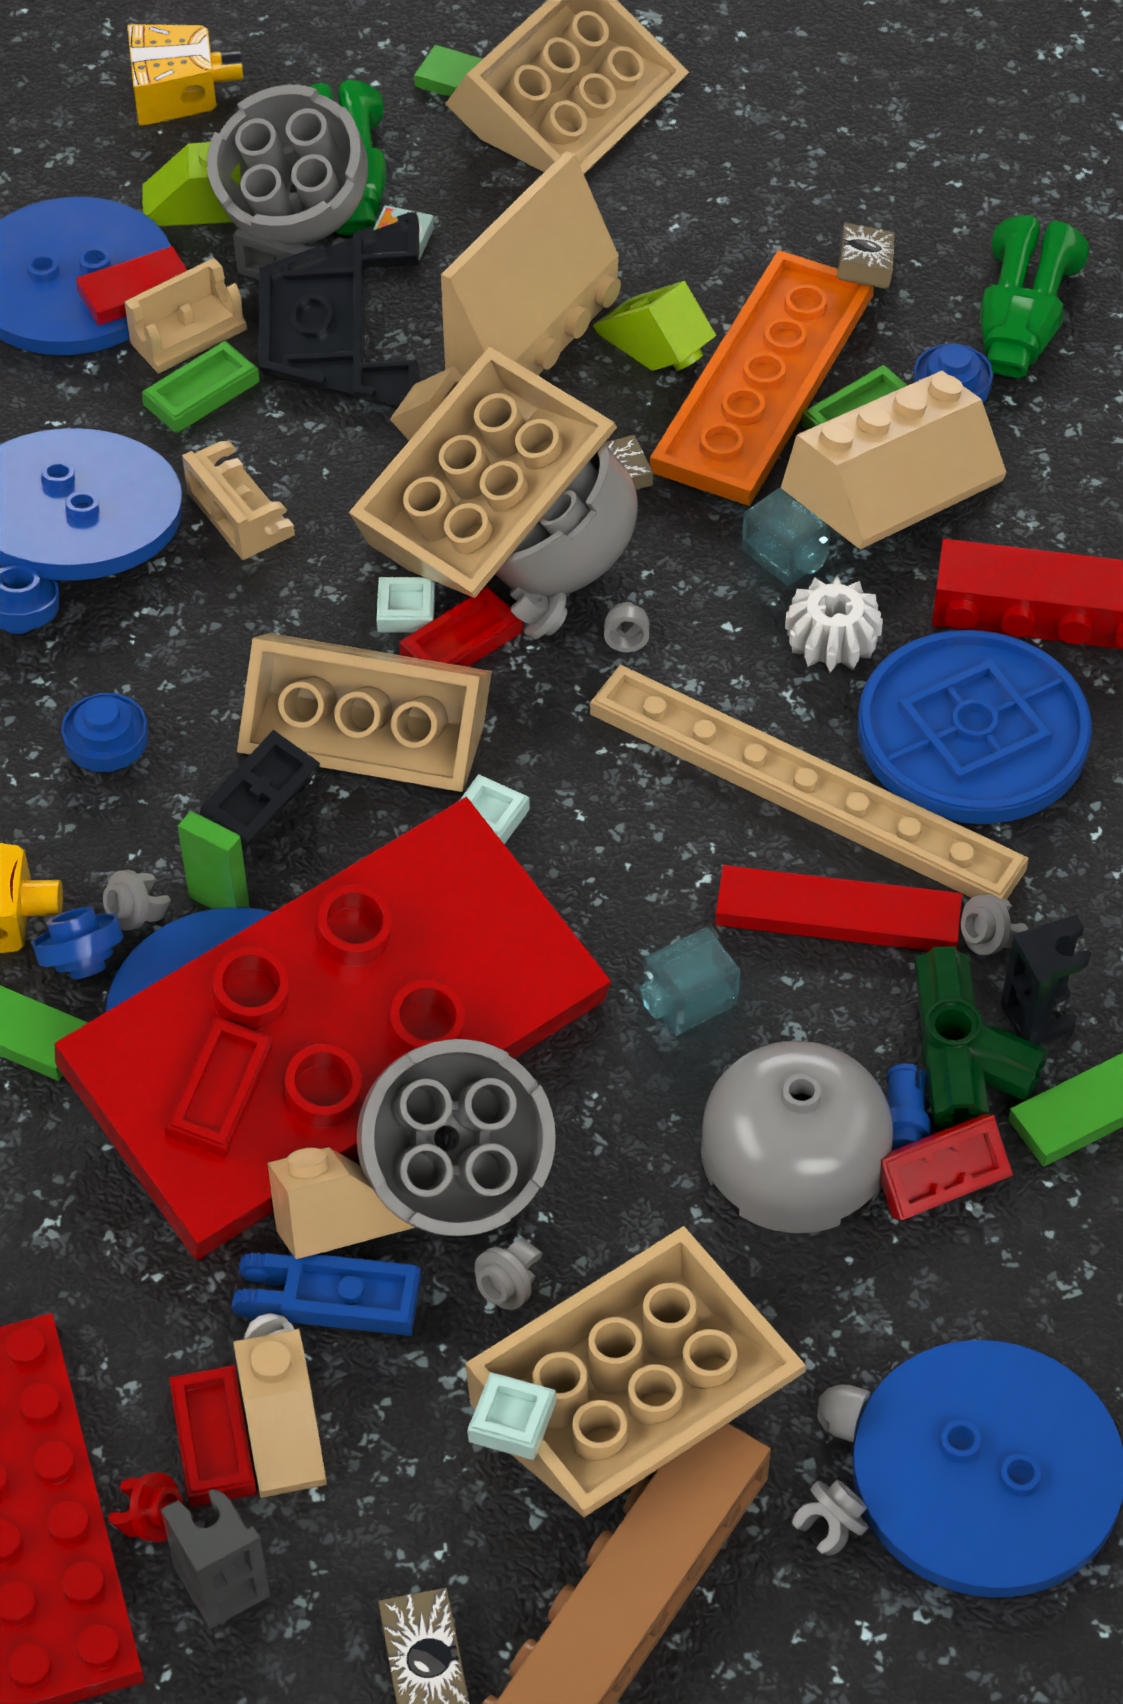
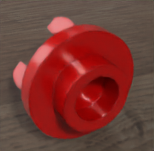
(147, 1499)

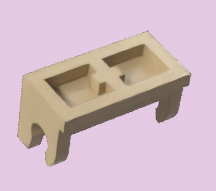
(184, 316)
(234, 501)

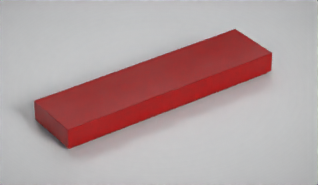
(838, 909)

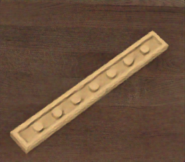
(808, 786)

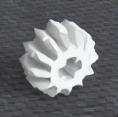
(833, 623)

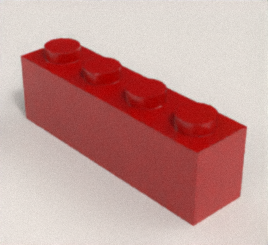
(1030, 593)

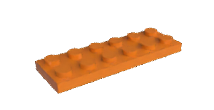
(761, 379)

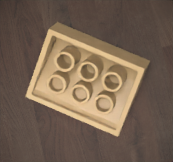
(567, 82)
(531, 275)
(479, 474)
(639, 1369)

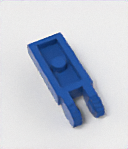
(331, 1292)

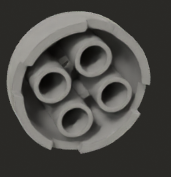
(297, 164)
(578, 533)
(499, 1128)
(796, 1136)

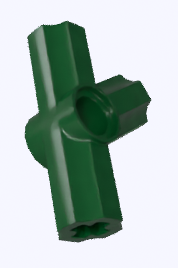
(981, 1053)

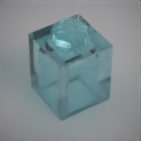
(785, 537)
(690, 981)

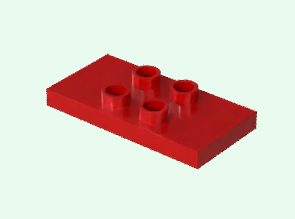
(382, 958)

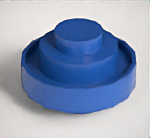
(960, 362)
(26, 599)
(105, 732)
(78, 942)

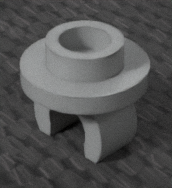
(539, 612)
(130, 899)
(988, 924)
(504, 1274)
(841, 1510)

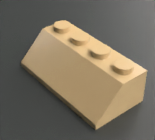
(895, 460)
(366, 709)

